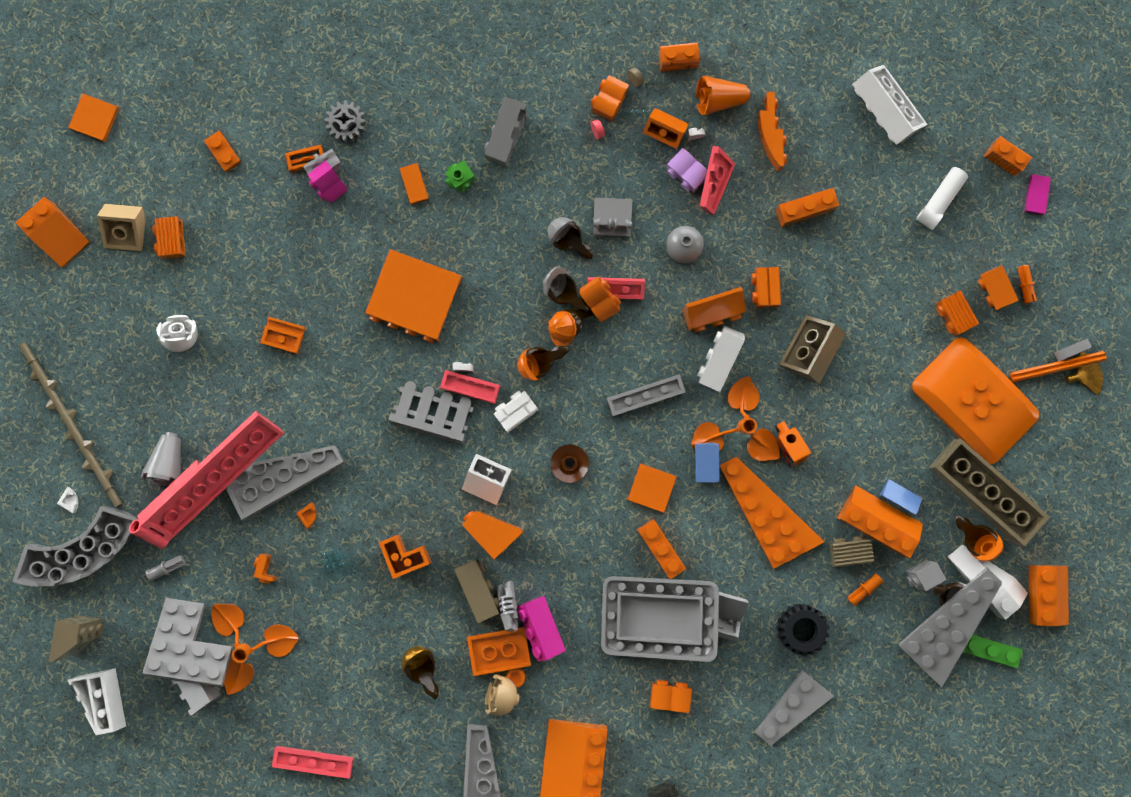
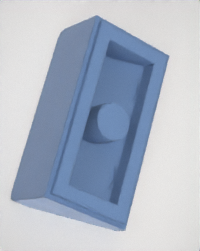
(707, 462)
(901, 497)

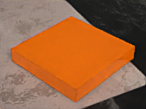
(93, 117)
(652, 488)

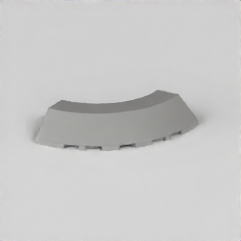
(78, 557)

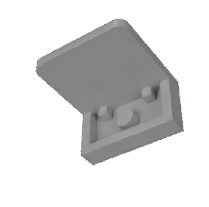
(730, 615)

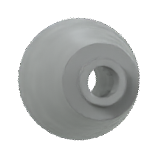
(165, 461)

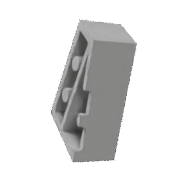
(505, 131)
(197, 695)

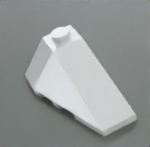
(1010, 594)

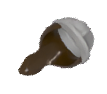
(567, 236)
(562, 289)

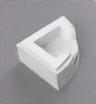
(693, 133)
(460, 367)
(69, 500)

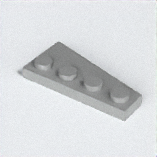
(794, 706)
(479, 764)

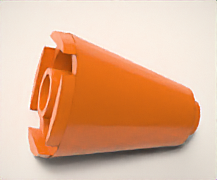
(719, 94)

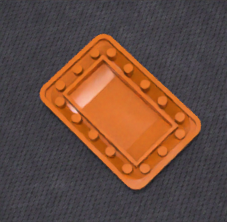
(975, 400)

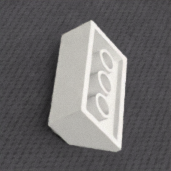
(889, 104)

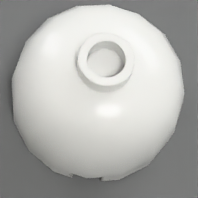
(177, 333)

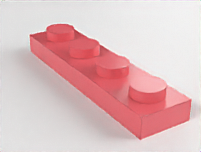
(312, 762)

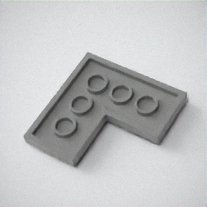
(177, 654)

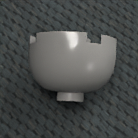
(684, 244)

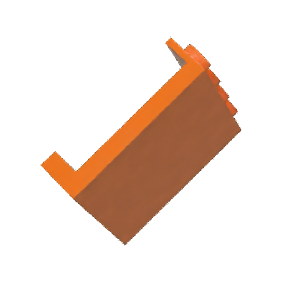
(413, 296)

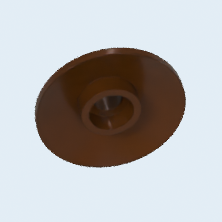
(566, 453)

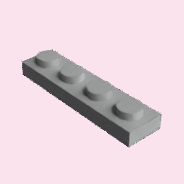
(646, 395)

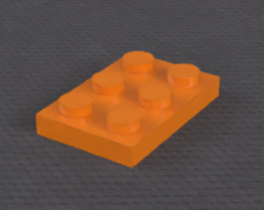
(498, 651)

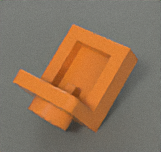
(261, 564)

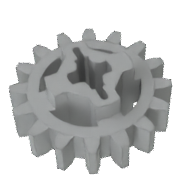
(339, 115)

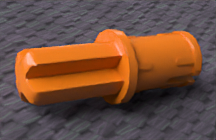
(1026, 284)
(865, 589)

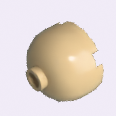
(501, 697)

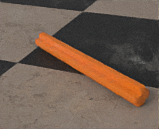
(1058, 366)

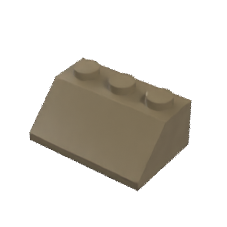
(813, 348)
(74, 635)

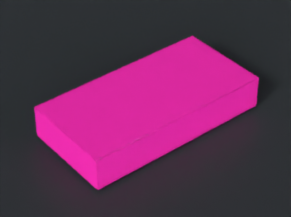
(1037, 194)

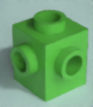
(465, 176)

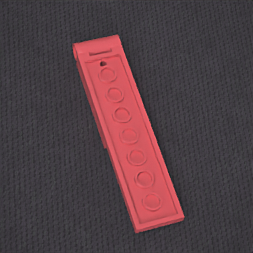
(204, 481)

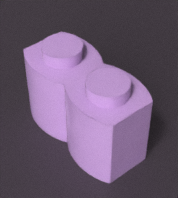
(687, 170)

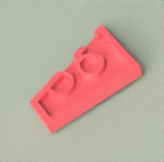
(716, 180)

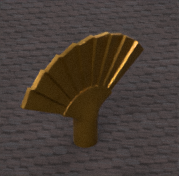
(1088, 375)

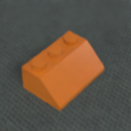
(715, 310)
(1048, 595)

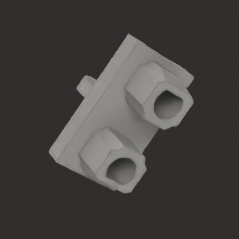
(329, 156)

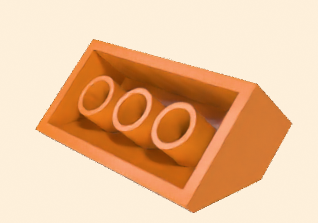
(881, 522)

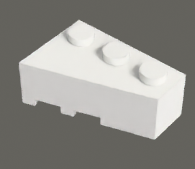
(721, 358)

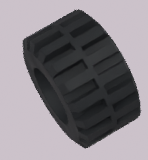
(817, 637)

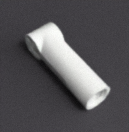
(934, 210)

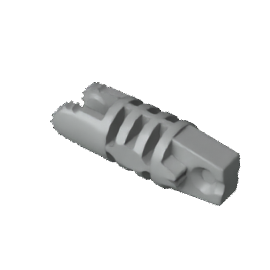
(508, 606)

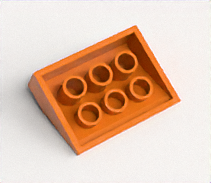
(573, 759)

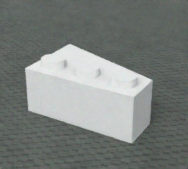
(101, 700)

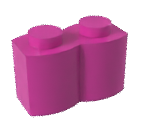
(327, 182)

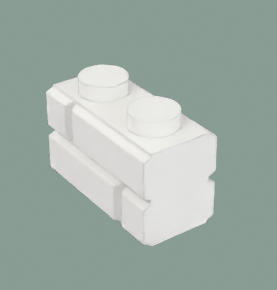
(516, 411)

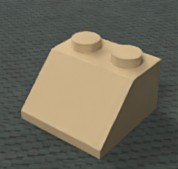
(122, 227)

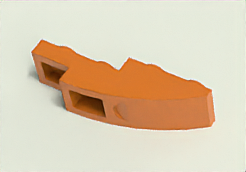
(772, 138)

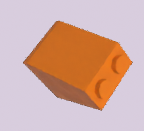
(491, 532)

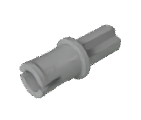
(165, 568)

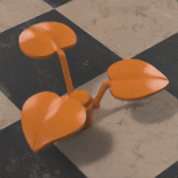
(743, 396)
(278, 638)

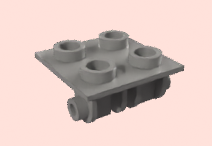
(612, 217)

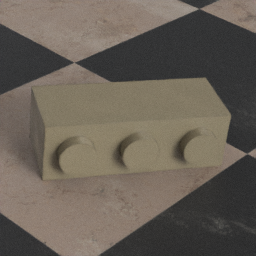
(478, 590)

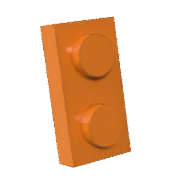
(222, 151)

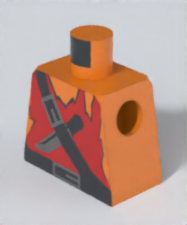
(793, 452)

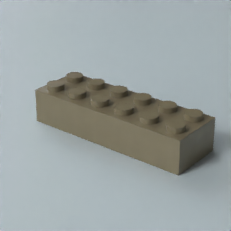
(989, 492)

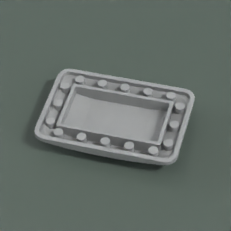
(660, 618)

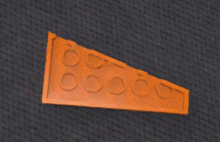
(775, 525)

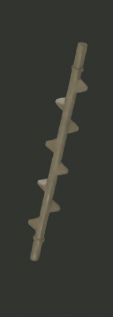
(73, 433)

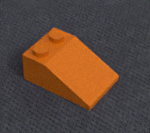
(52, 231)

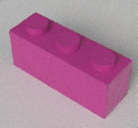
(540, 629)

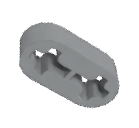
(1072, 349)

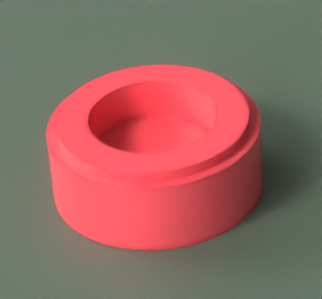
(597, 129)

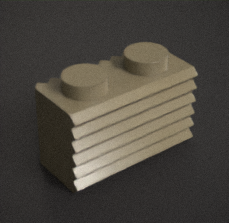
(851, 552)

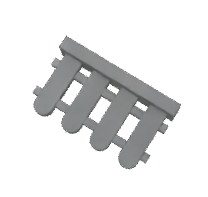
(440, 420)

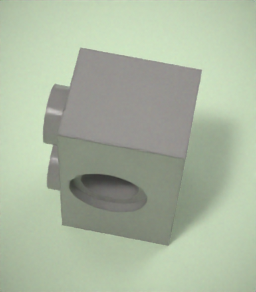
(925, 575)

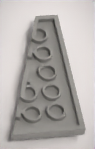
(278, 477)
(944, 635)

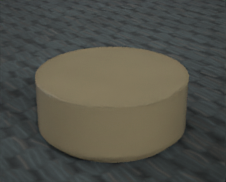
(635, 77)

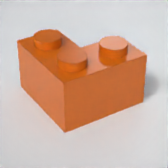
(401, 561)

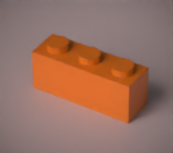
(807, 207)
(661, 549)

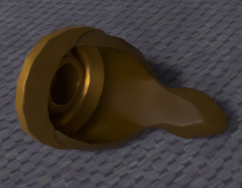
(419, 668)

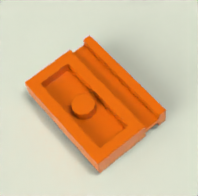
(283, 335)

